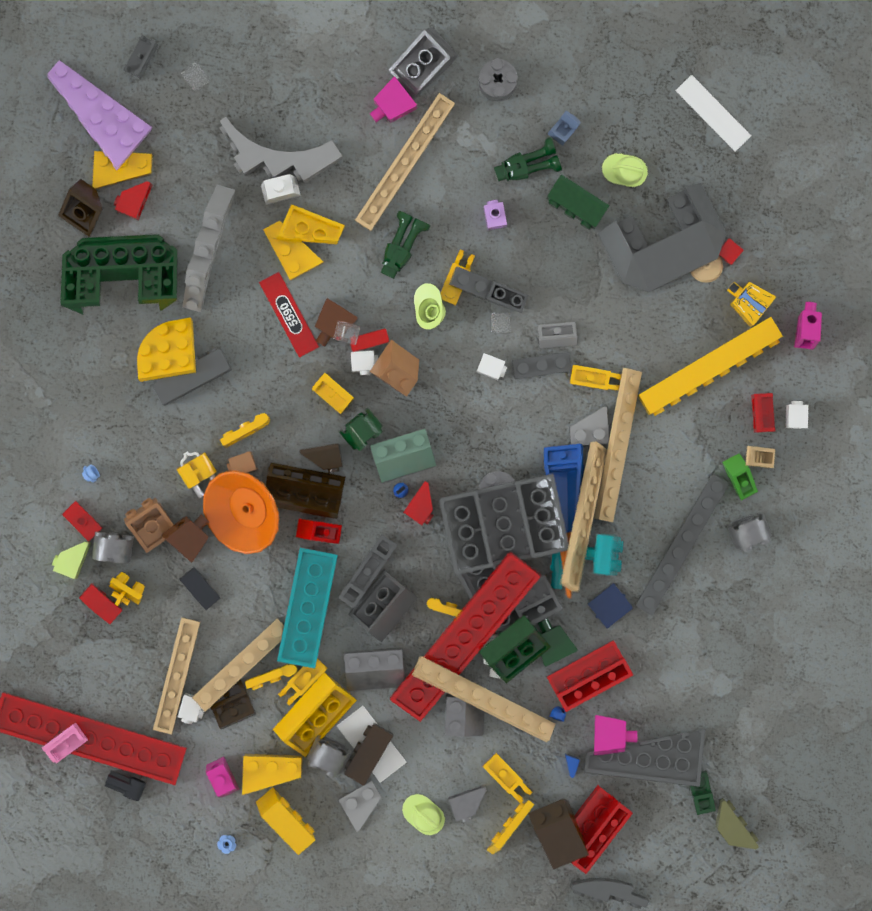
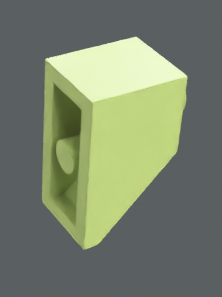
(71, 560)

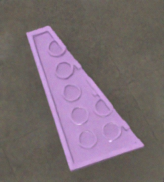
(106, 120)

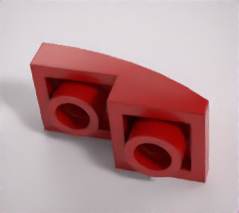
(100, 603)

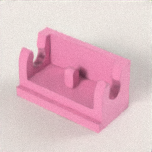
(65, 743)

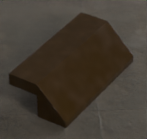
(305, 490)

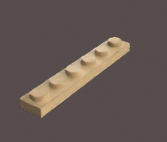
(239, 666)
(176, 675)

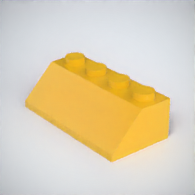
(314, 714)

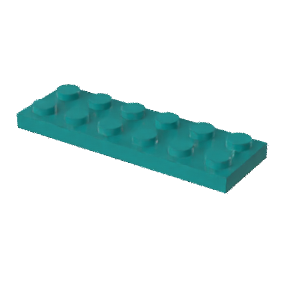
(307, 608)

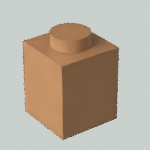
(242, 463)

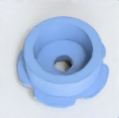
(90, 473)
(221, 844)

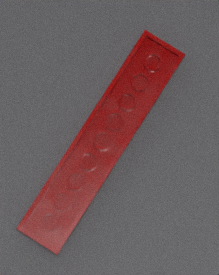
(469, 632)
(105, 741)

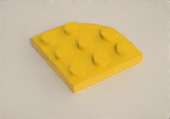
(167, 351)

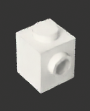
(363, 361)
(190, 710)

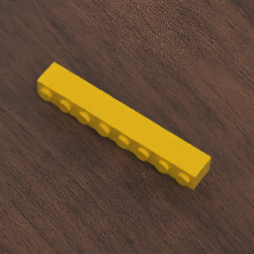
(709, 366)

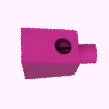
(392, 102)
(808, 327)
(611, 735)
(221, 777)

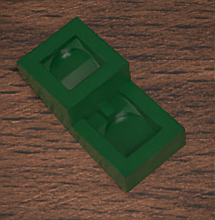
(703, 796)

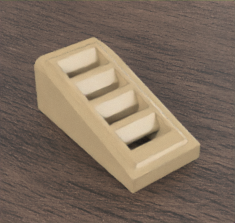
(760, 457)

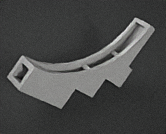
(252, 156)
(206, 247)

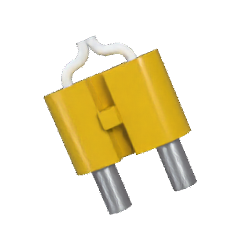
(196, 471)

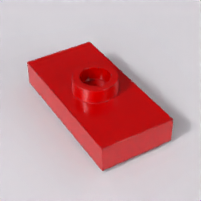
(82, 521)

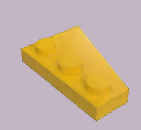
(309, 227)
(510, 826)

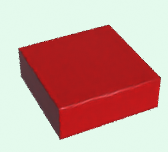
(730, 251)

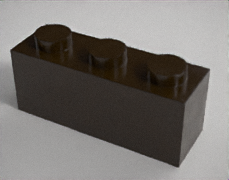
(368, 753)

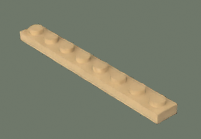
(405, 162)
(618, 445)
(584, 516)
(483, 699)

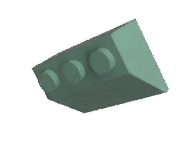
(403, 455)

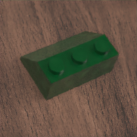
(577, 202)
(514, 649)

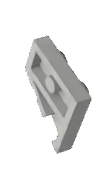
(591, 429)
(360, 803)

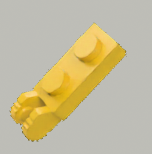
(450, 293)
(593, 378)
(246, 429)
(449, 608)
(272, 676)
(303, 680)
(505, 776)

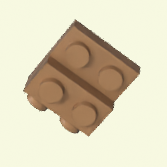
(148, 523)

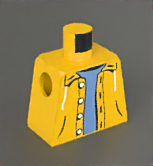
(750, 301)

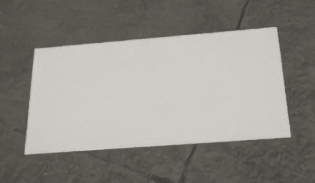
(353, 730)

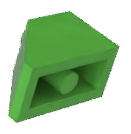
(740, 476)

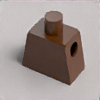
(328, 319)
(187, 536)

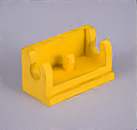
(332, 393)

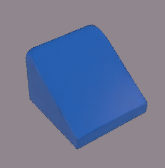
(572, 764)

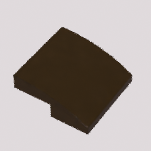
(233, 706)

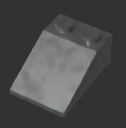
(423, 61)

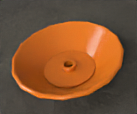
(228, 514)

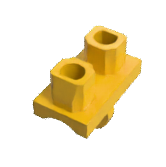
(119, 585)

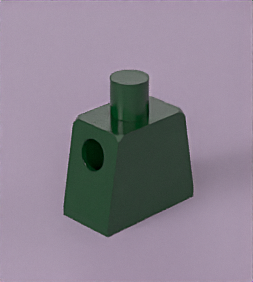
(558, 640)

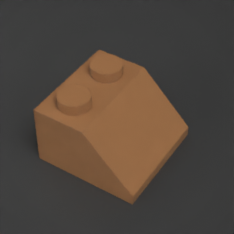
(397, 368)

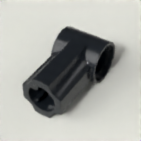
(128, 786)

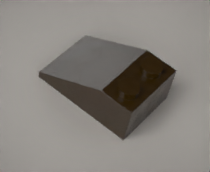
(558, 833)

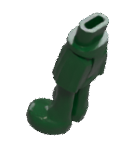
(516, 166)
(396, 256)

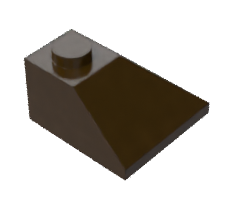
(81, 207)
(326, 457)

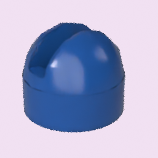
(398, 486)
(558, 714)

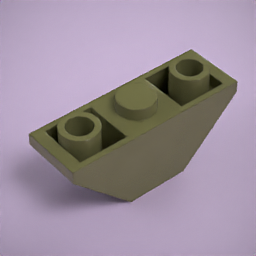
(733, 827)

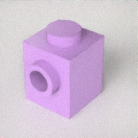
(495, 215)

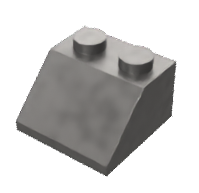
(463, 718)

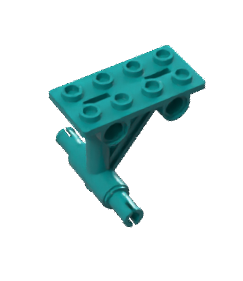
(604, 555)

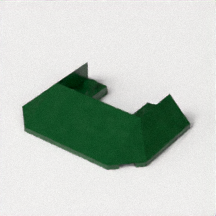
(119, 259)

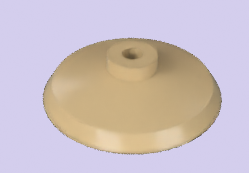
(709, 272)

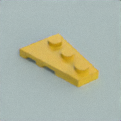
(134, 167)
(293, 255)

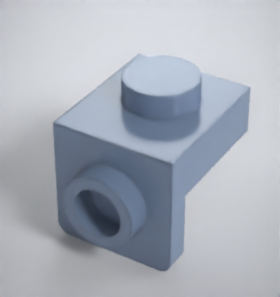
(564, 128)

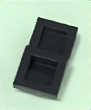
(199, 588)

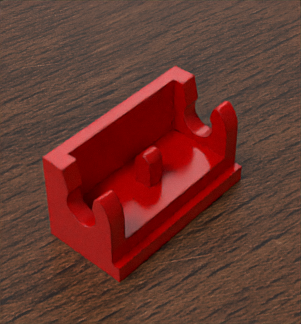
(763, 412)

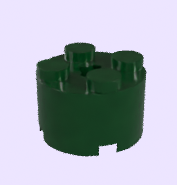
(361, 429)

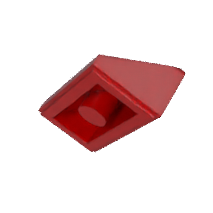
(370, 340)

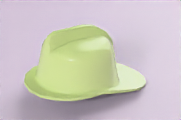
(624, 170)
(429, 306)
(423, 814)

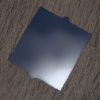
(610, 605)

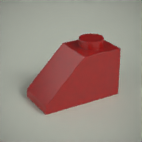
(133, 200)
(421, 506)
(318, 531)

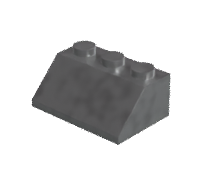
(374, 669)

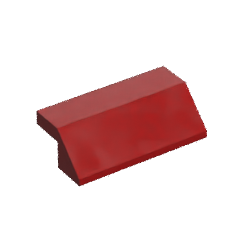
(589, 675)
(599, 823)

